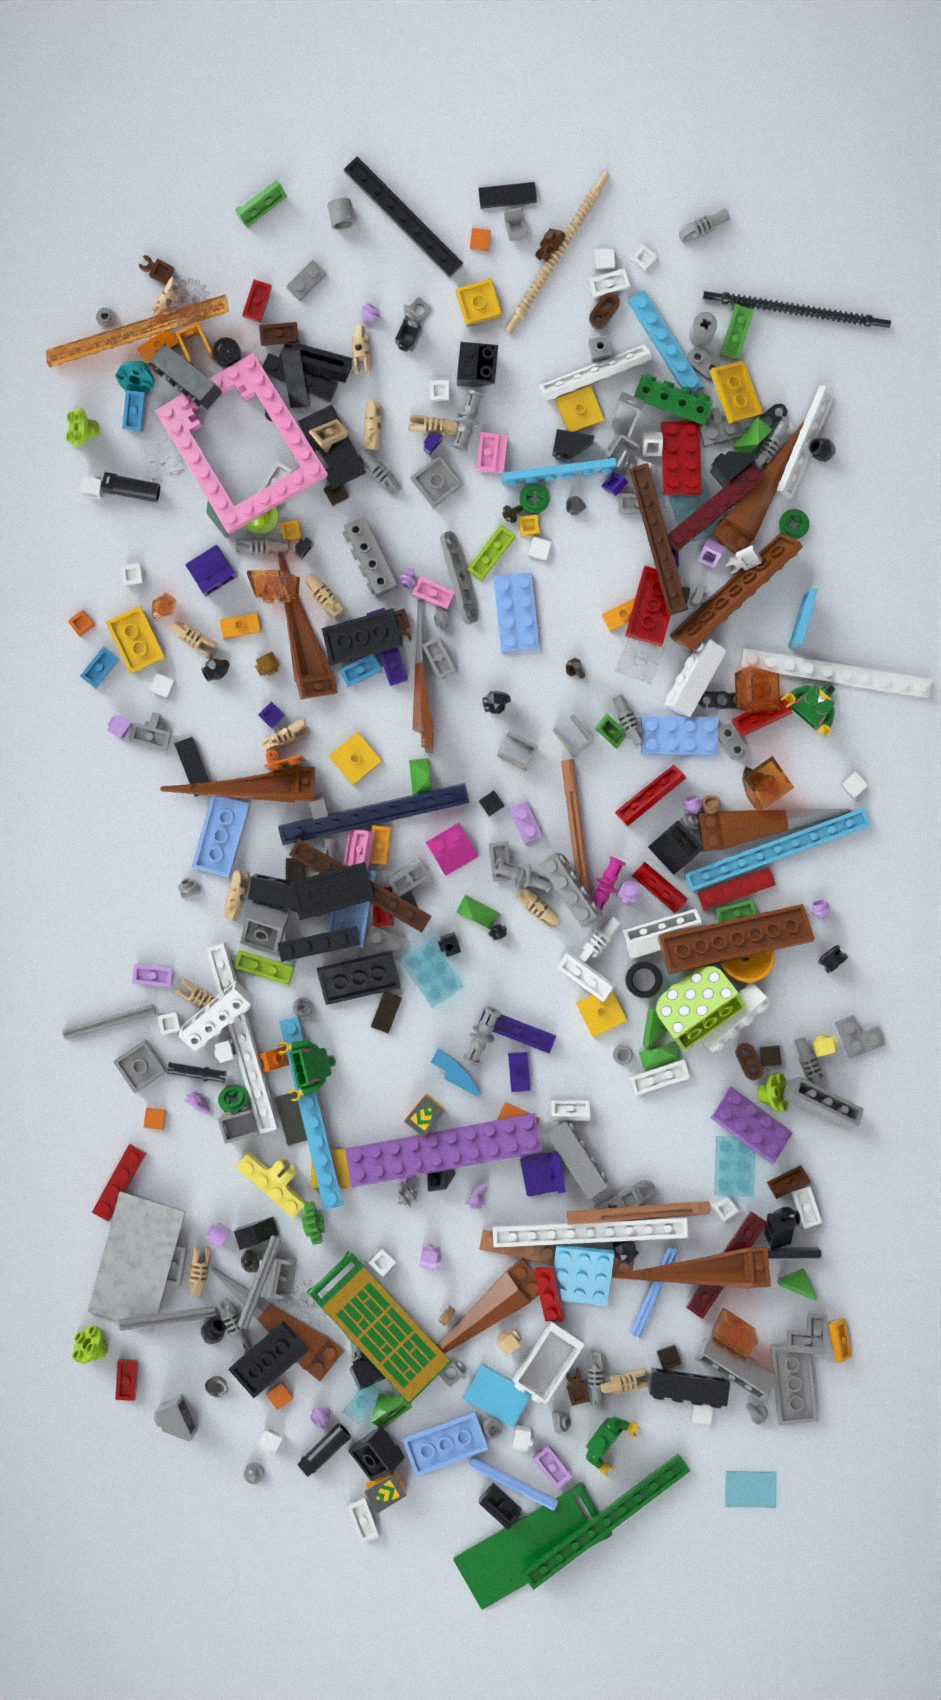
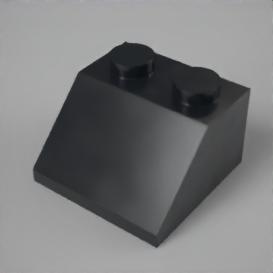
(730, 465)
(376, 1454)

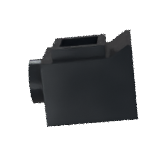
(409, 330)

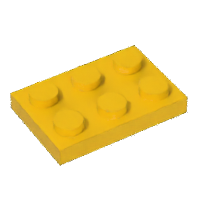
(736, 392)
(135, 640)

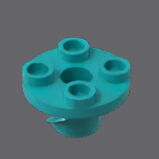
(135, 377)

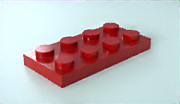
(681, 458)
(649, 612)

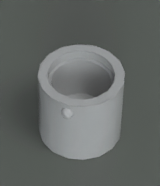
(341, 213)

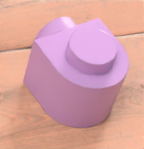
(628, 892)
(217, 1234)
(430, 1257)

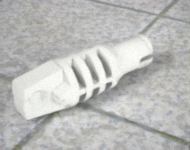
(599, 940)

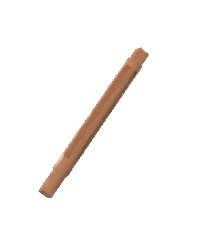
(575, 821)
(638, 1212)

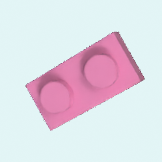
(433, 593)

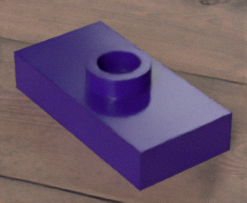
(519, 1071)

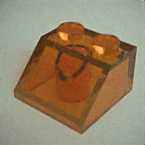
(274, 585)
(757, 690)
(766, 784)
(734, 1334)

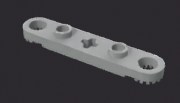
(461, 586)
(629, 1197)

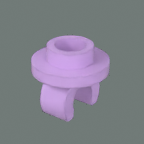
(407, 581)

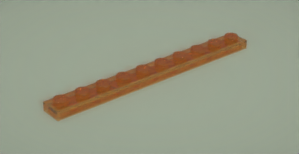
(137, 330)

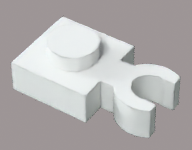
(745, 558)

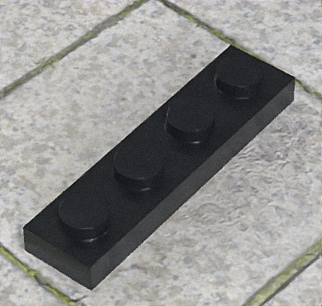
(316, 384)

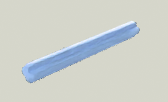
(652, 1296)
(513, 1483)

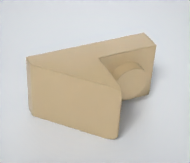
(329, 434)

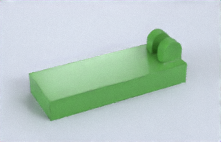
(261, 203)
(736, 332)

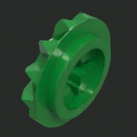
(541, 492)
(797, 516)
(232, 1091)

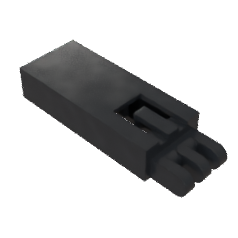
(323, 362)

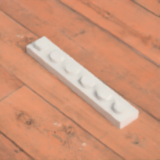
(595, 372)
(801, 451)

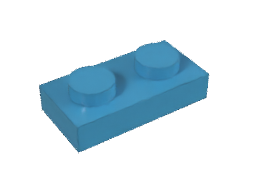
(134, 410)
(99, 667)
(360, 670)

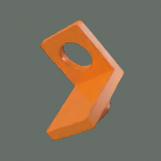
(274, 1060)

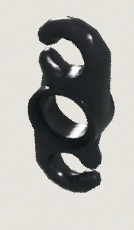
(771, 413)
(713, 700)

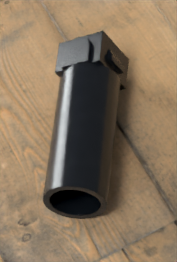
(130, 487)
(324, 1449)

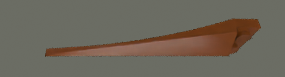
(744, 518)
(309, 664)
(280, 786)
(734, 1269)
(507, 1295)

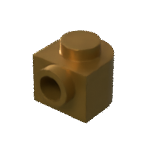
(267, 664)

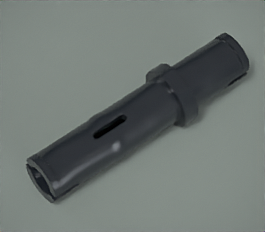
(197, 1072)

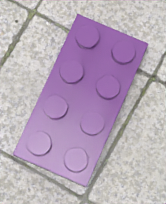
(751, 1125)

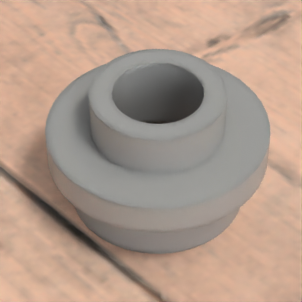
(107, 322)
(441, 619)

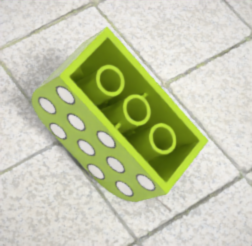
(698, 1005)

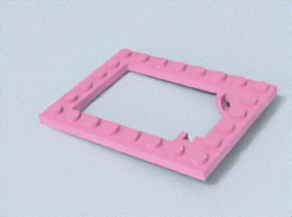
(181, 421)

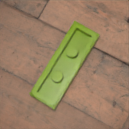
(491, 553)
(264, 967)

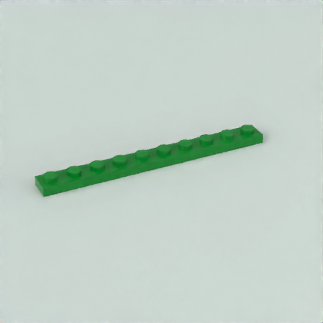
(605, 1521)

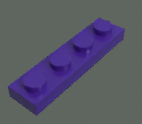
(392, 663)
(523, 1033)

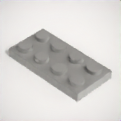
(793, 1386)

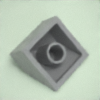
(264, 928)
(176, 1418)

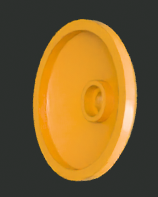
(751, 970)

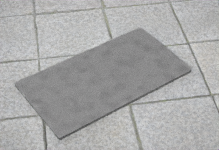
(136, 1259)

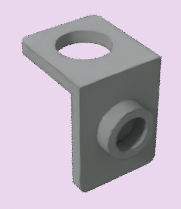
(412, 316)
(624, 440)
(631, 462)
(460, 1370)

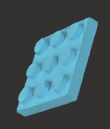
(583, 1273)

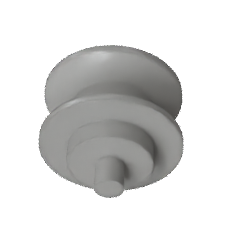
(408, 1196)

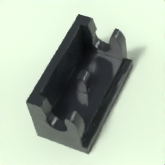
(778, 1232)
(500, 1506)

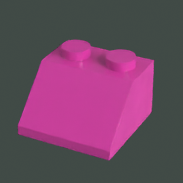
(452, 849)

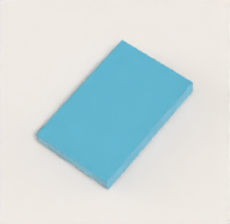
(802, 618)
(496, 1395)

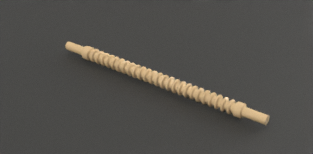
(520, 313)

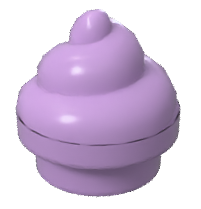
(370, 314)
(692, 804)
(820, 908)
(320, 1416)

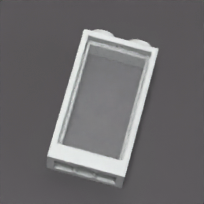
(548, 1363)

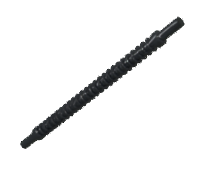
(867, 320)

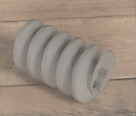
(703, 329)

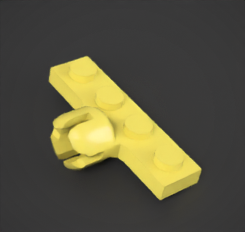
(273, 1182)

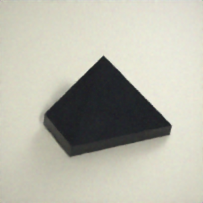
(439, 1180)

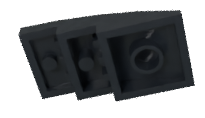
(341, 457)

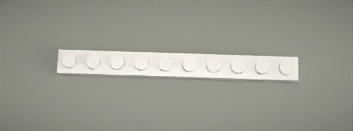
(837, 673)
(244, 1045)
(589, 1233)

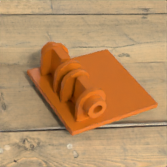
(276, 764)

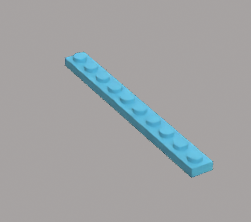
(777, 849)
(314, 1128)

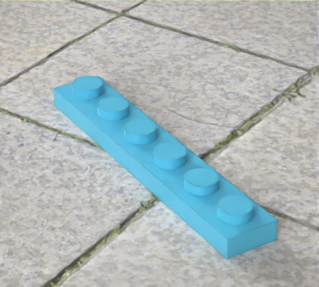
(664, 342)
(566, 471)

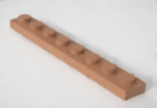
(540, 1253)

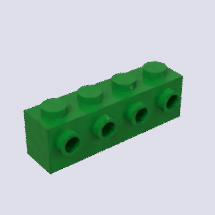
(674, 400)

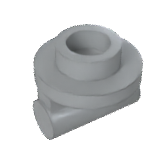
(690, 822)
(188, 887)
(758, 1413)
(561, 1421)

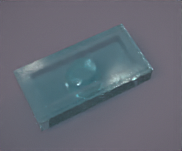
(361, 1403)

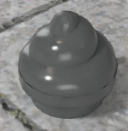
(575, 505)

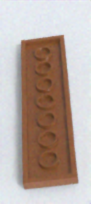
(735, 592)
(735, 939)

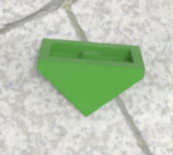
(752, 437)
(611, 731)
(420, 775)
(477, 912)
(653, 1029)
(660, 1055)
(799, 1283)
(388, 1409)

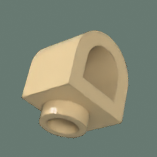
(509, 1341)

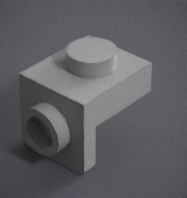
(515, 224)

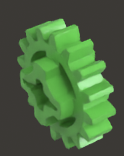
(313, 1223)

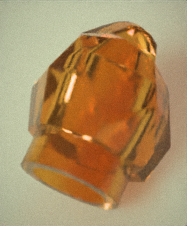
(163, 606)

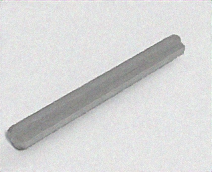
(109, 1021)
(259, 1282)
(167, 1318)

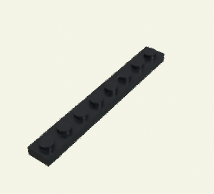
(403, 217)

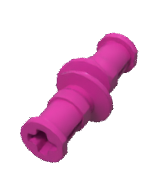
(607, 883)

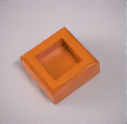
(480, 239)
(81, 623)
(154, 1118)
(279, 1395)

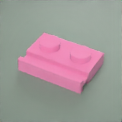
(491, 453)
(358, 847)

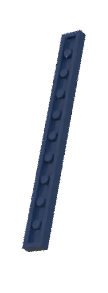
(374, 814)

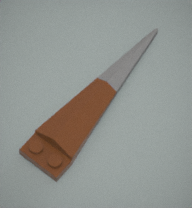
(421, 714)
(738, 827)
(322, 1349)

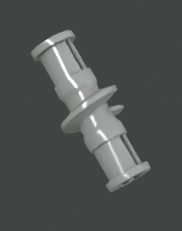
(467, 420)
(522, 875)
(482, 1035)

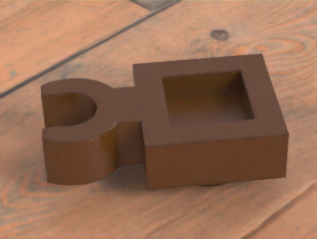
(550, 243)
(159, 270)
(403, 623)
(577, 1390)

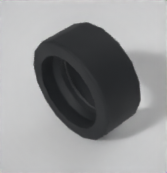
(629, 979)

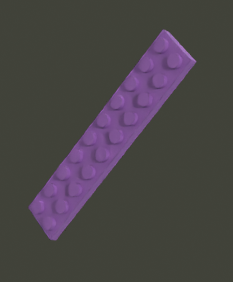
(443, 1150)

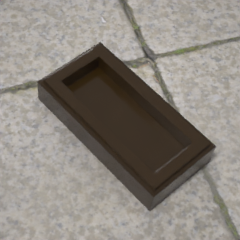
(294, 869)
(386, 1012)

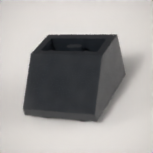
(477, 364)
(675, 847)

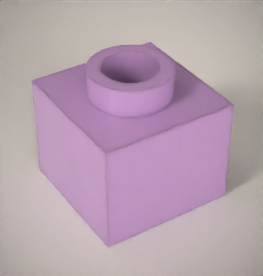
(710, 553)
(119, 727)

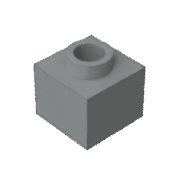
(599, 354)
(319, 806)

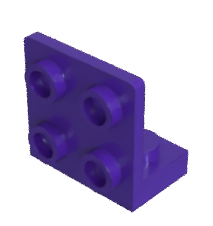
(211, 570)
(542, 1174)

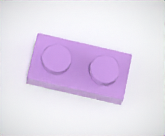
(525, 822)
(152, 975)
(552, 1466)

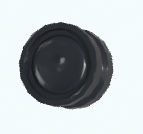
(226, 352)
(832, 958)

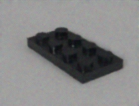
(362, 637)
(332, 891)
(358, 978)
(268, 1359)

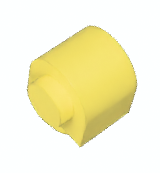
(824, 1045)

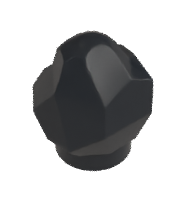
(822, 449)
(215, 669)
(496, 702)
(792, 1215)
(625, 1250)
(213, 1331)

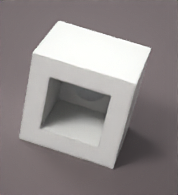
(652, 443)
(91, 487)
(225, 1051)
(522, 1438)
(270, 1439)

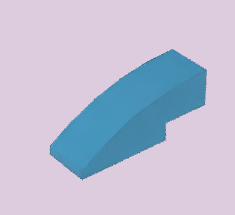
(455, 1072)

